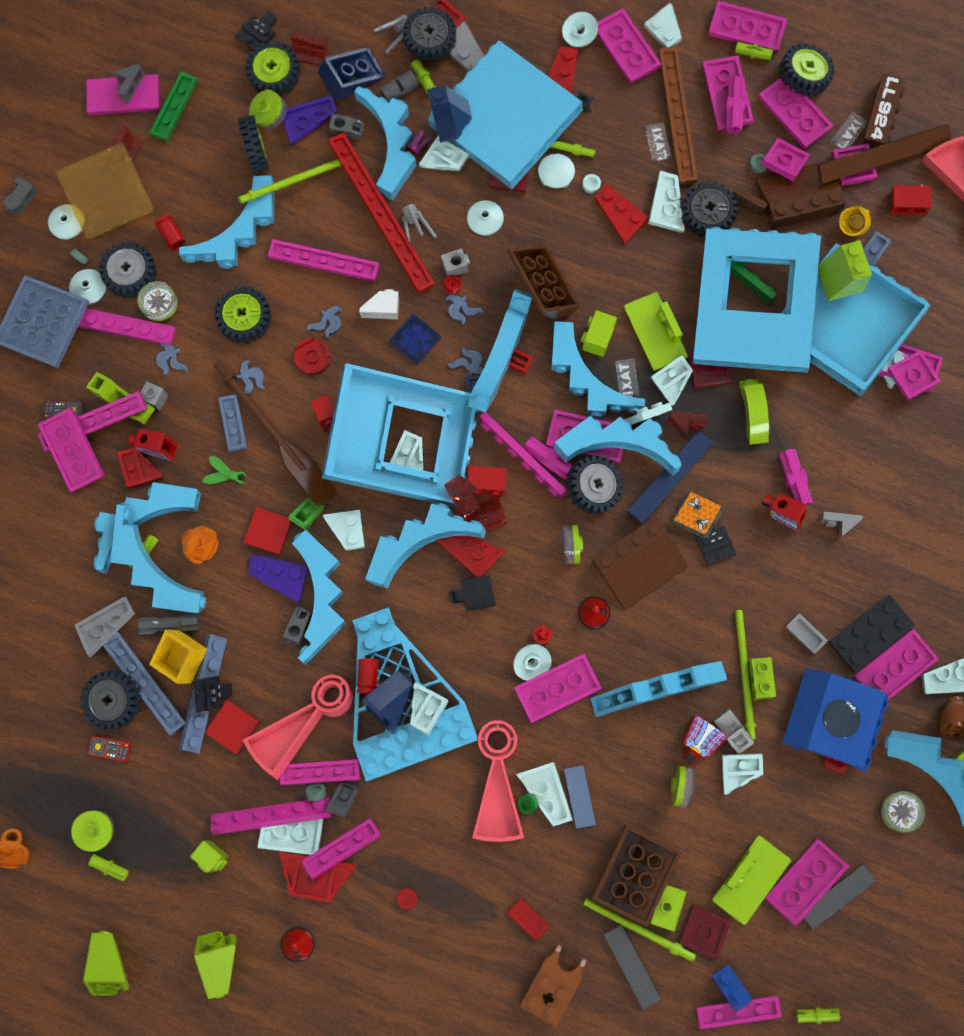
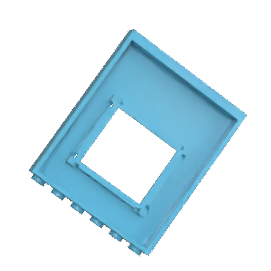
(749, 337)
(362, 429)

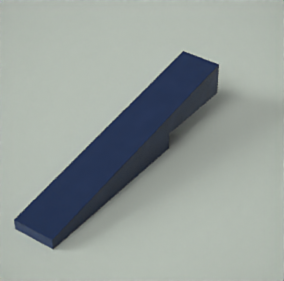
(666, 482)

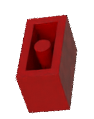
(910, 199)
(324, 411)
(488, 480)

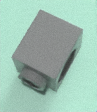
(456, 255)
(154, 395)

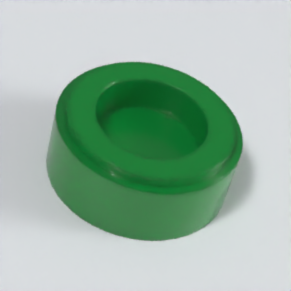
(527, 803)

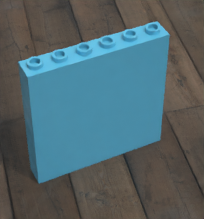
(513, 114)
(864, 330)

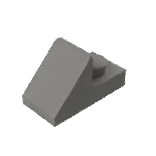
(845, 521)

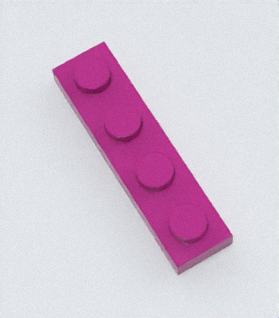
(321, 772)
(341, 849)
(723, 1014)

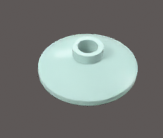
(576, 23)
(485, 225)
(64, 229)
(92, 292)
(540, 664)

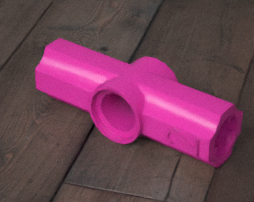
(735, 104)
(547, 458)
(795, 476)

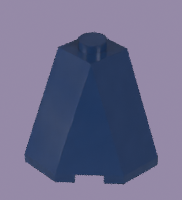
(449, 112)
(389, 700)

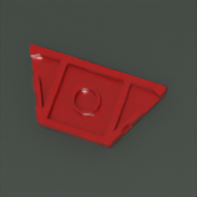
(322, 887)

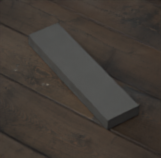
(839, 895)
(632, 967)

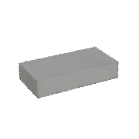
(806, 634)

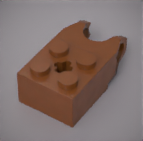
(555, 980)

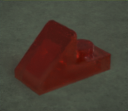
(682, 421)
(461, 494)

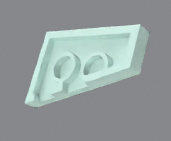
(666, 203)
(945, 679)
(548, 790)
(292, 837)

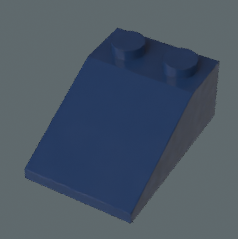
(348, 71)

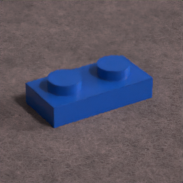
(732, 989)

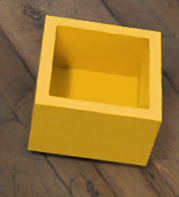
(178, 656)

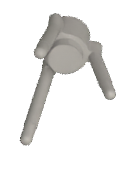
(398, 26)
(412, 216)

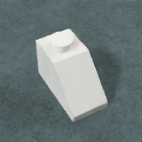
(382, 306)

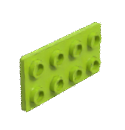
(656, 330)
(751, 880)

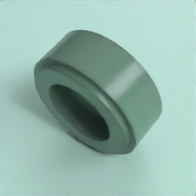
(755, 164)
(80, 257)
(315, 792)

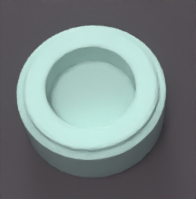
(591, 183)

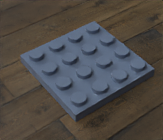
(41, 321)

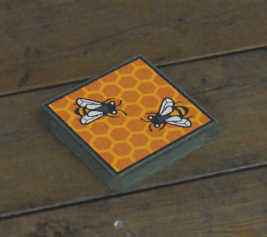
(698, 514)

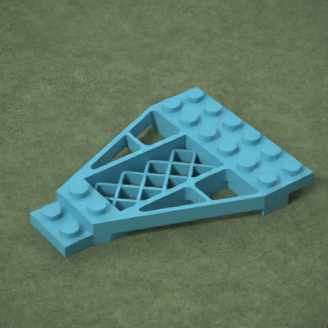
(408, 746)

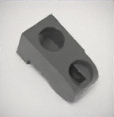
(341, 124)
(20, 197)
(297, 626)

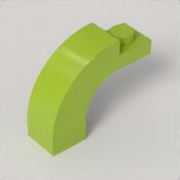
(110, 392)
(756, 411)

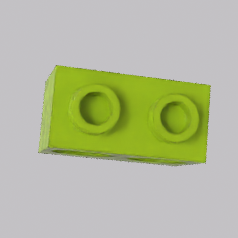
(761, 678)

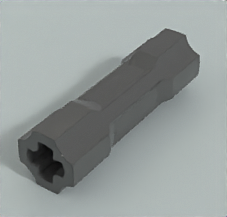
(154, 625)

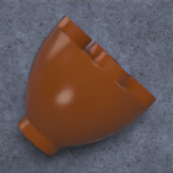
(952, 718)

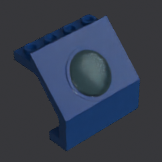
(836, 718)

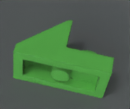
(306, 513)

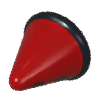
(594, 612)
(297, 944)

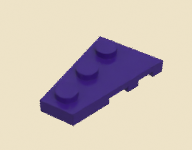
(307, 117)
(280, 575)

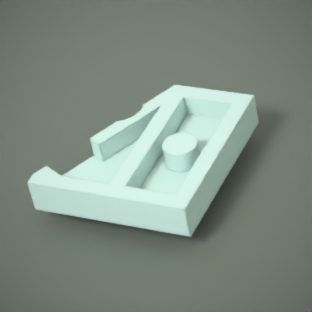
(347, 528)

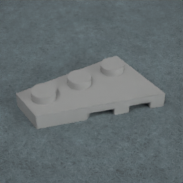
(466, 49)
(103, 625)

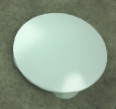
(556, 171)

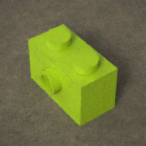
(599, 333)
(209, 857)
(668, 908)

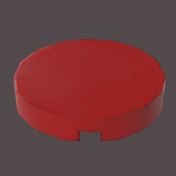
(312, 356)

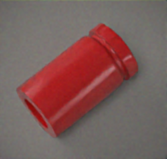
(170, 232)
(367, 676)

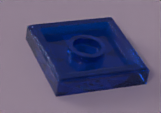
(415, 339)

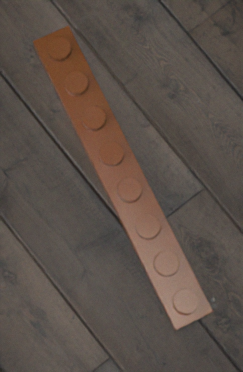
(678, 115)

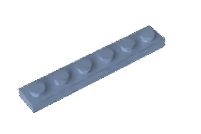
(149, 689)
(196, 722)

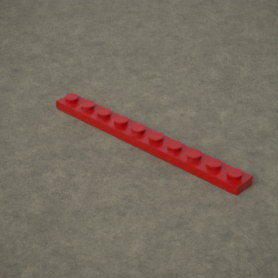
(381, 213)

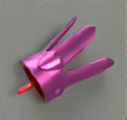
(413, 146)

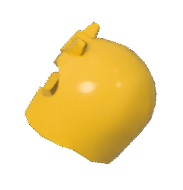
(855, 221)

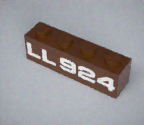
(883, 111)

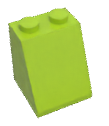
(844, 272)

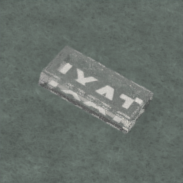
(849, 131)
(658, 142)
(627, 377)

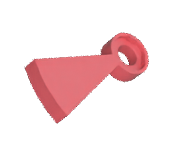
(948, 164)
(279, 742)
(497, 813)

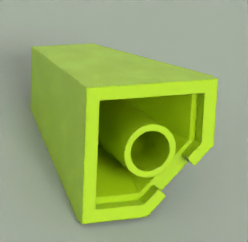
(215, 962)
(104, 966)

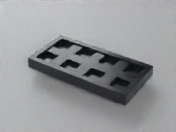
(871, 633)

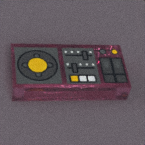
(54, 407)

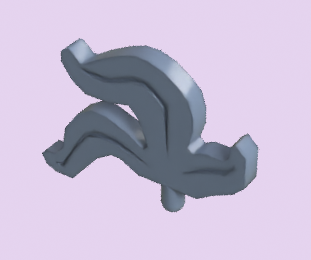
(459, 302)
(334, 320)
(163, 356)
(474, 367)
(247, 373)

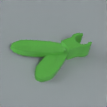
(223, 474)

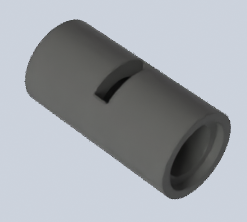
(399, 86)

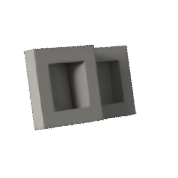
(737, 734)

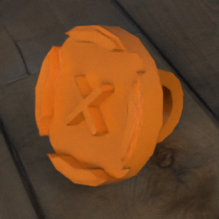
(199, 544)
(12, 853)

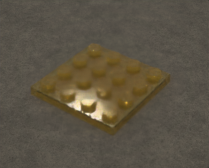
(104, 191)

